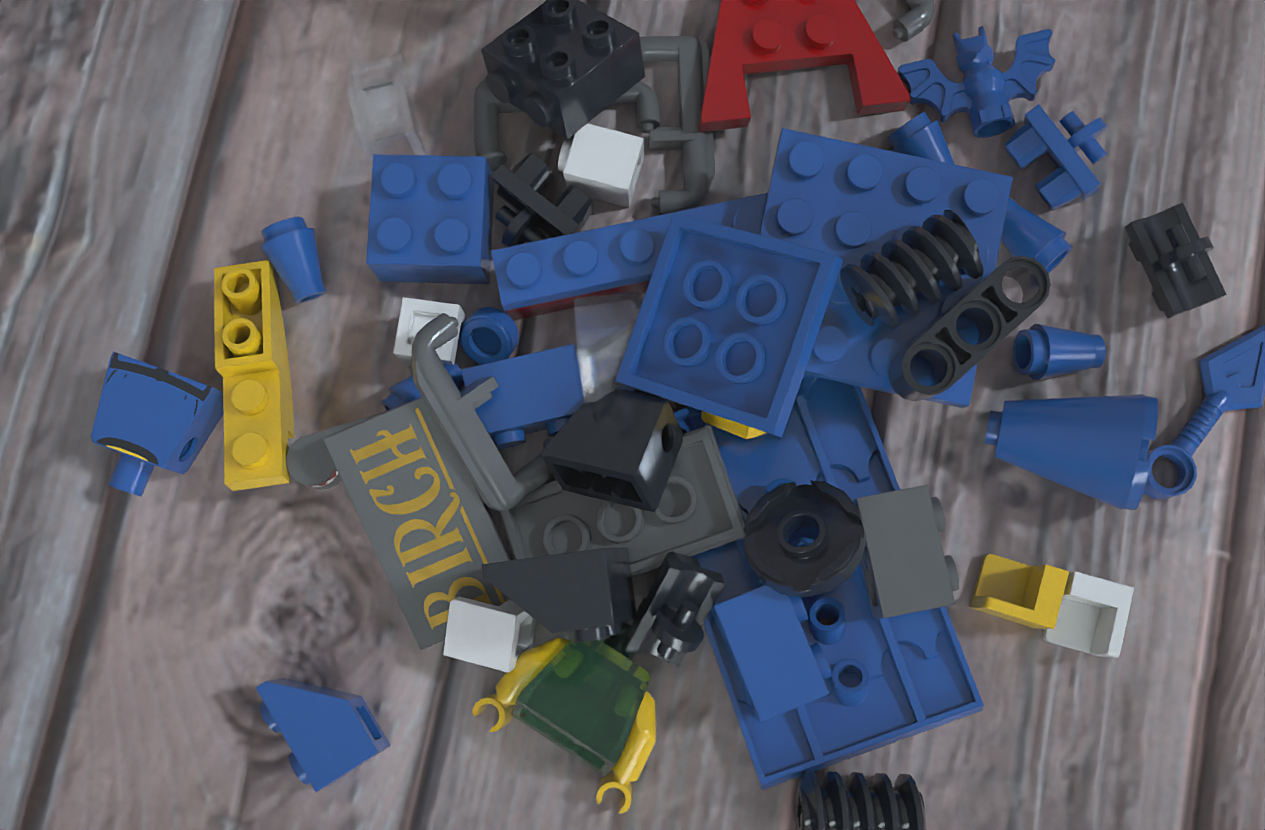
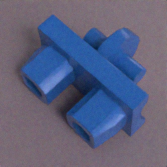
(1042, 136)

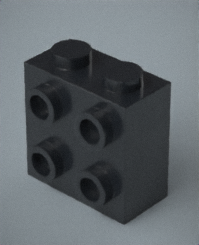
(564, 64)

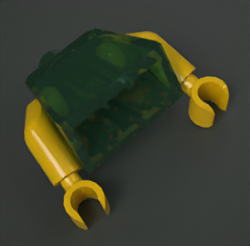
(586, 703)

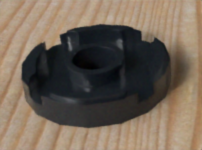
(808, 568)

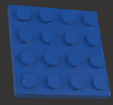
(851, 204)

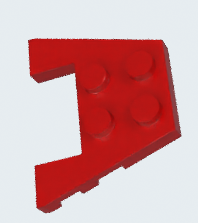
(791, 36)

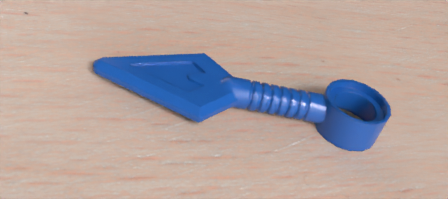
(1231, 381)

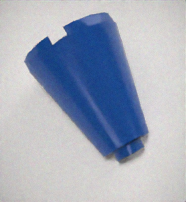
(1080, 442)

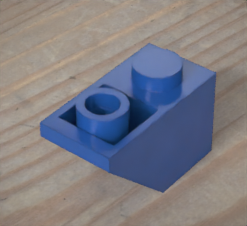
(324, 728)

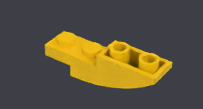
(255, 375)

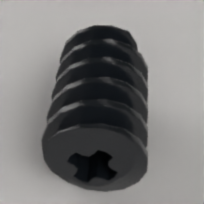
(912, 268)
(858, 804)

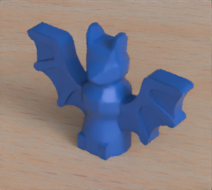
(984, 88)

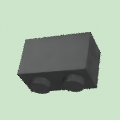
(904, 553)

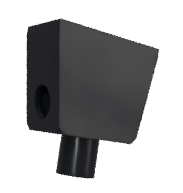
(617, 449)

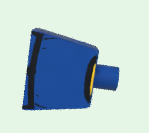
(152, 420)

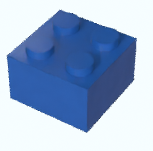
(430, 219)

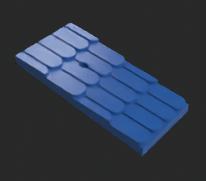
(888, 672)

